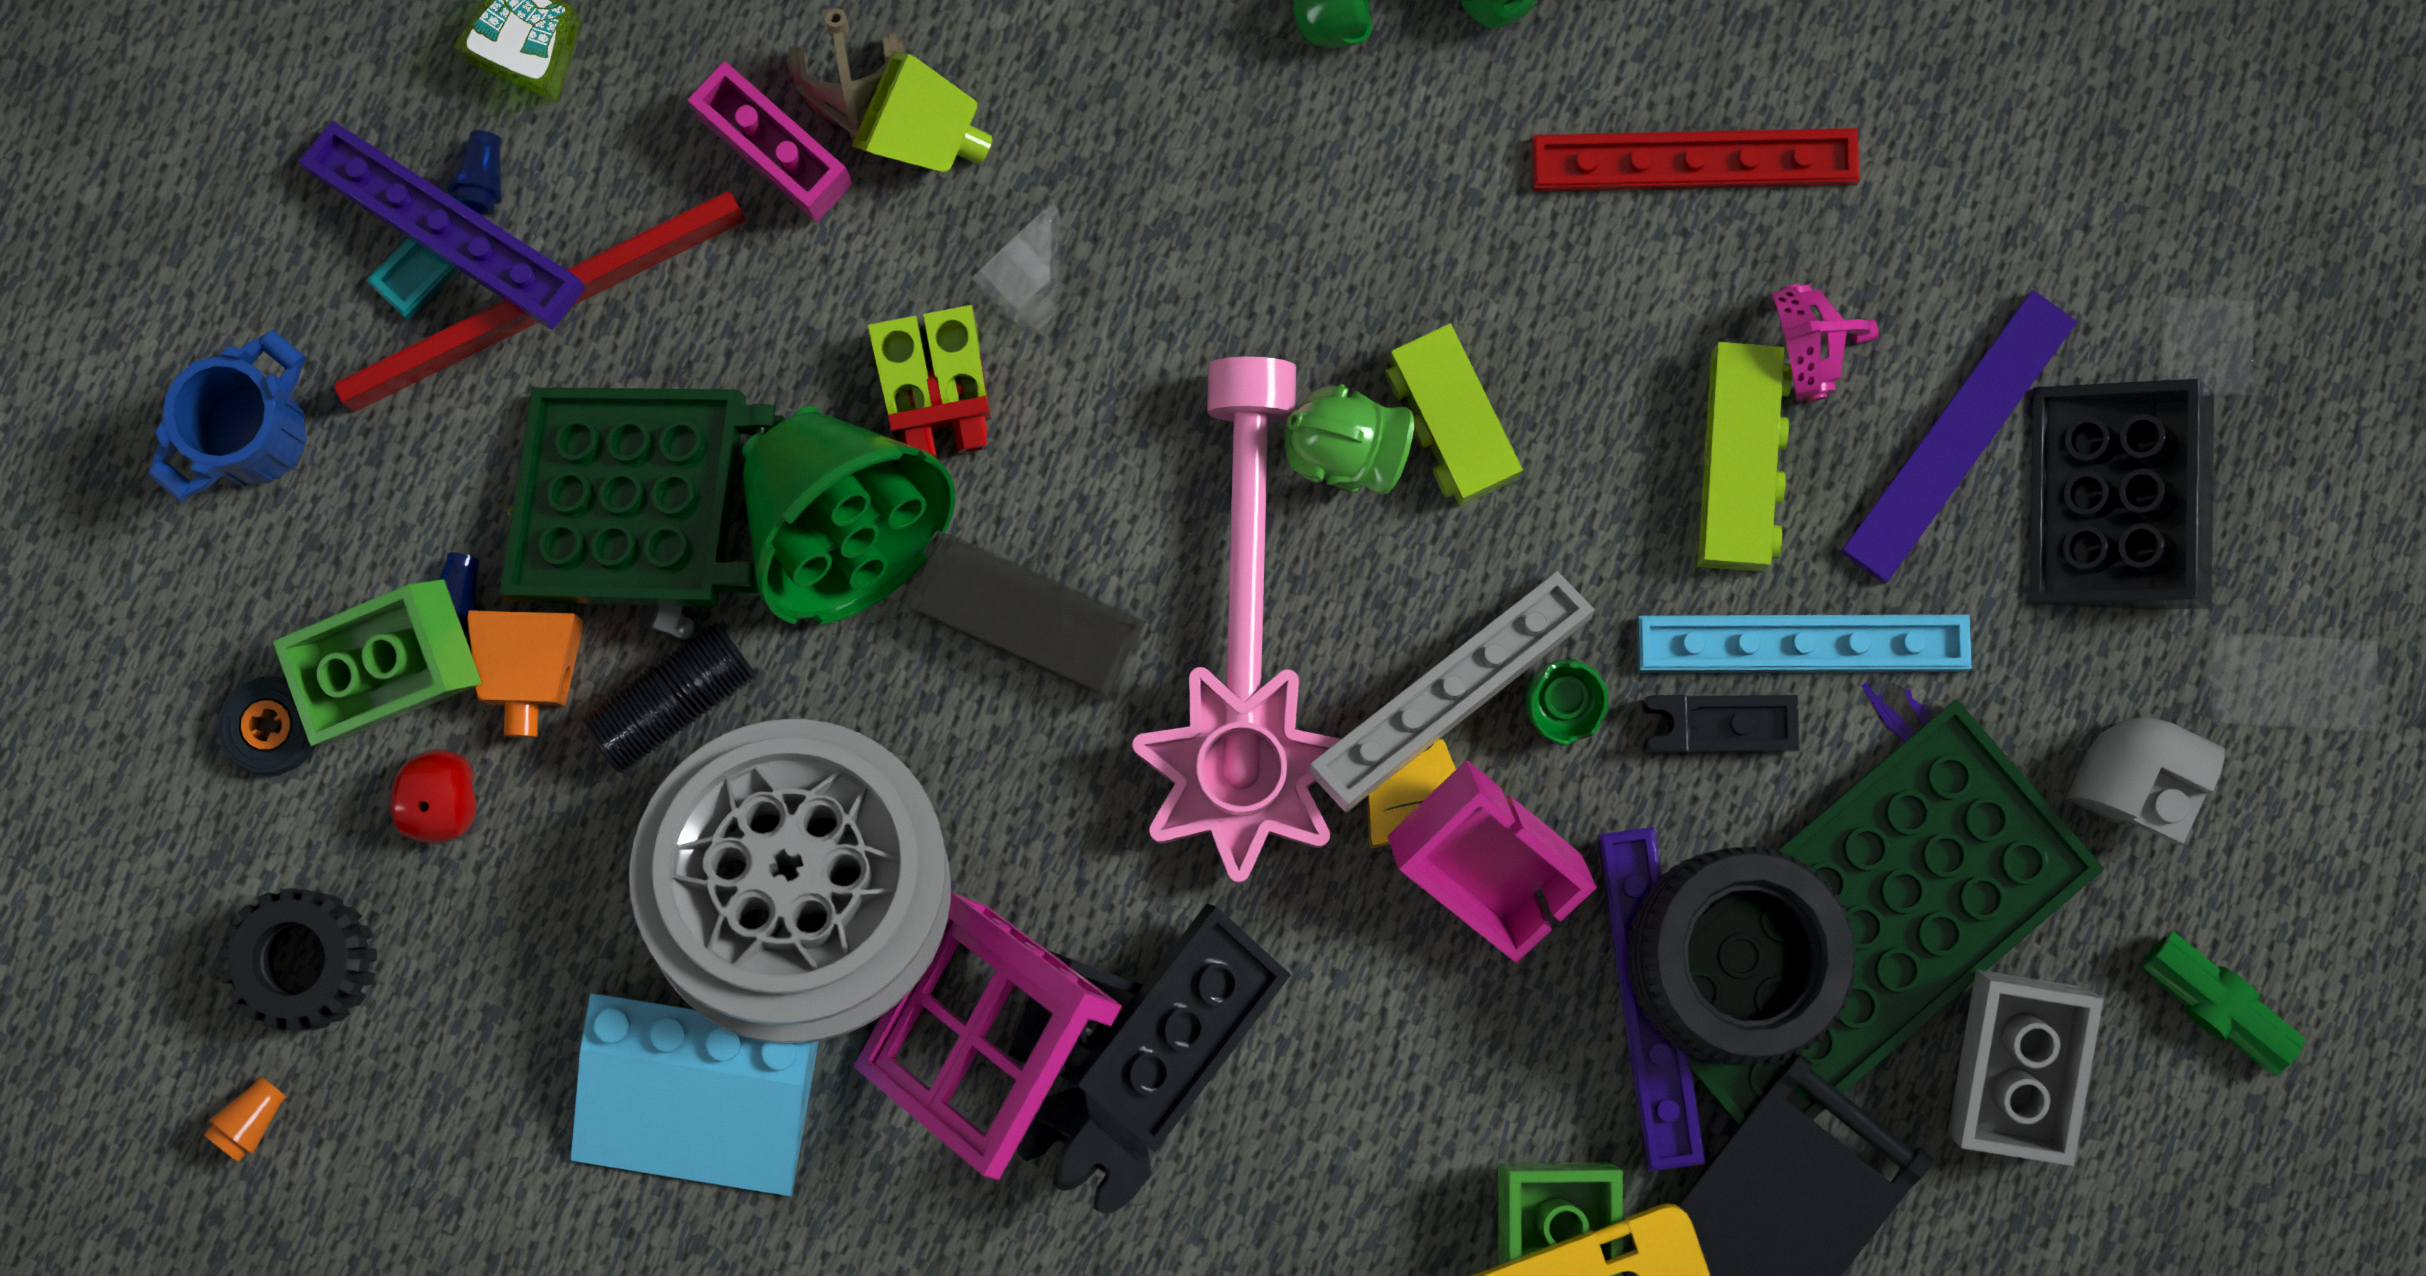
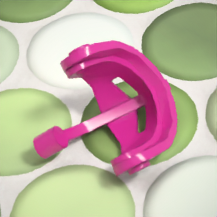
(1812, 375)

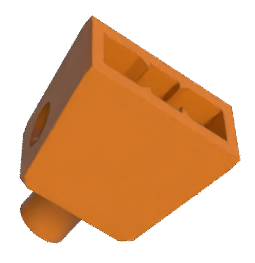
(524, 663)

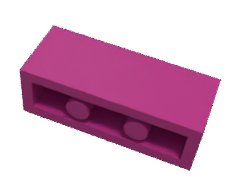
(770, 141)

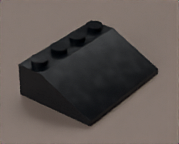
(2122, 495)

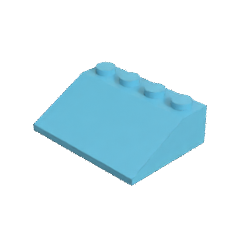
(688, 1097)

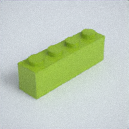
(1743, 457)

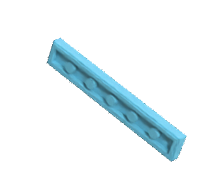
(1803, 643)

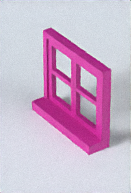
(1018, 963)

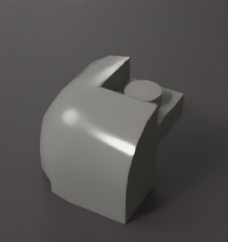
(2148, 776)

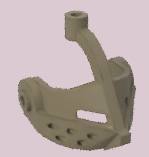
(845, 96)

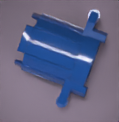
(232, 419)

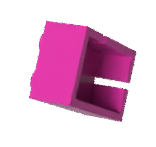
(1488, 861)

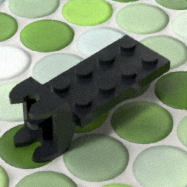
(1155, 1059)

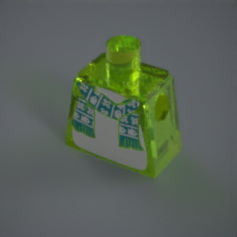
(523, 42)

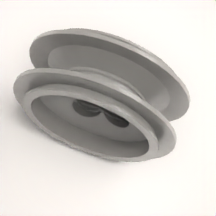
(776, 978)

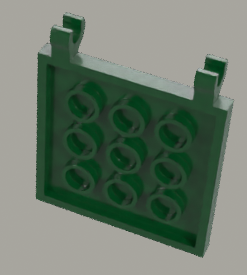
(629, 497)

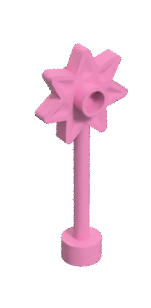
(1241, 758)

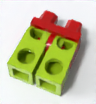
(938, 398)

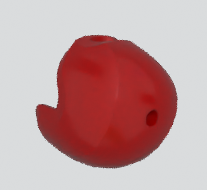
(446, 785)

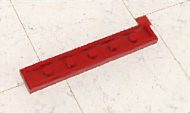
(1695, 159)

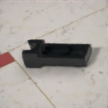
(1724, 724)

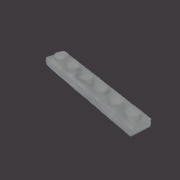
(1450, 691)

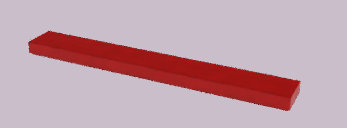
(506, 320)

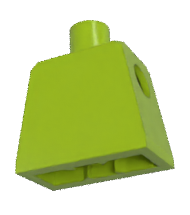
(920, 118)

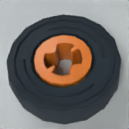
(239, 723)

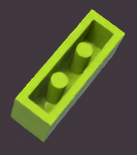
(1453, 416)

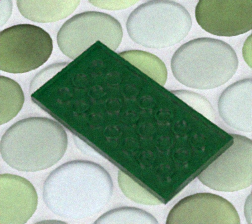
(1941, 875)

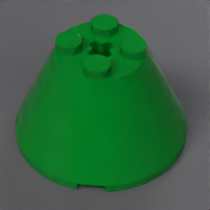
(838, 514)

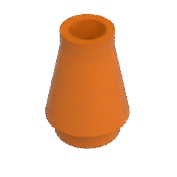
(245, 1119)

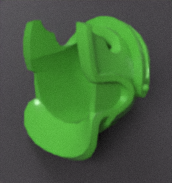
(1348, 440)

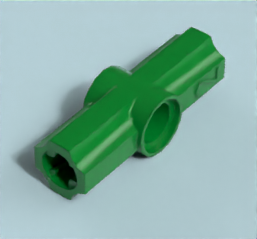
(2223, 1003)

